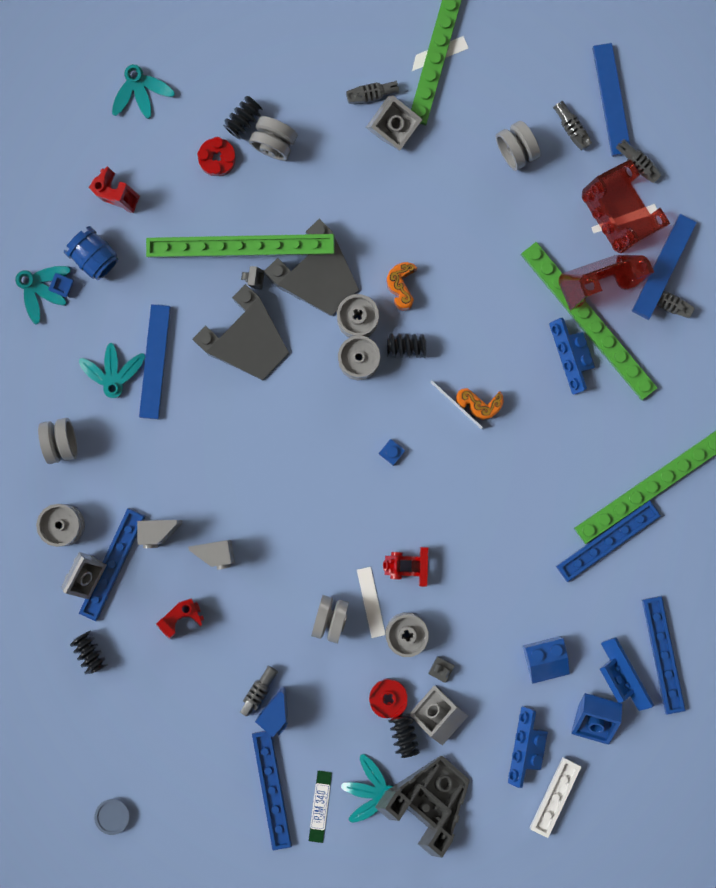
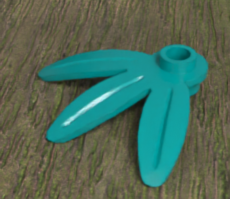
(137, 85)
(35, 286)
(112, 376)
(367, 791)

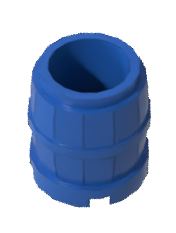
(91, 254)

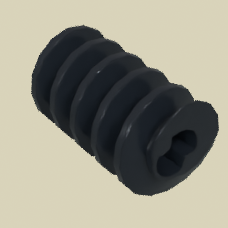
(242, 117)
(406, 345)
(88, 653)
(404, 736)

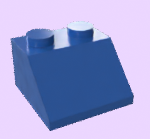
(547, 659)
(275, 714)
(597, 718)

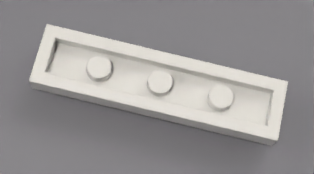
(555, 797)

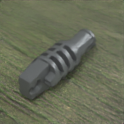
(371, 92)
(572, 126)
(642, 163)
(675, 305)
(258, 691)

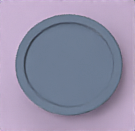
(111, 817)

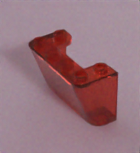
(620, 209)
(627, 270)

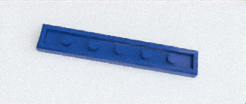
(610, 96)
(664, 266)
(154, 361)
(608, 541)
(114, 560)
(663, 655)
(272, 790)

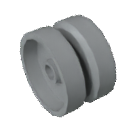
(273, 138)
(518, 145)
(357, 305)
(357, 346)
(57, 440)
(49, 521)
(330, 619)
(415, 642)

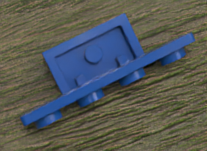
(573, 354)
(622, 676)
(528, 748)

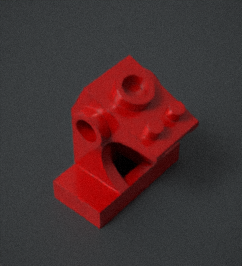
(122, 197)
(419, 566)
(168, 622)

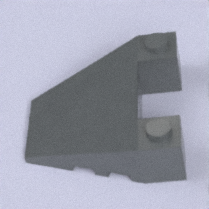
(317, 279)
(250, 342)
(431, 796)

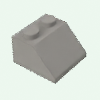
(394, 122)
(155, 532)
(215, 553)
(83, 576)
(438, 715)

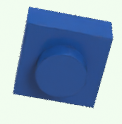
(61, 285)
(391, 452)

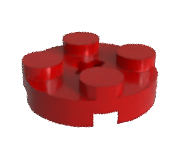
(216, 167)
(387, 687)

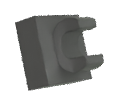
(254, 277)
(441, 669)

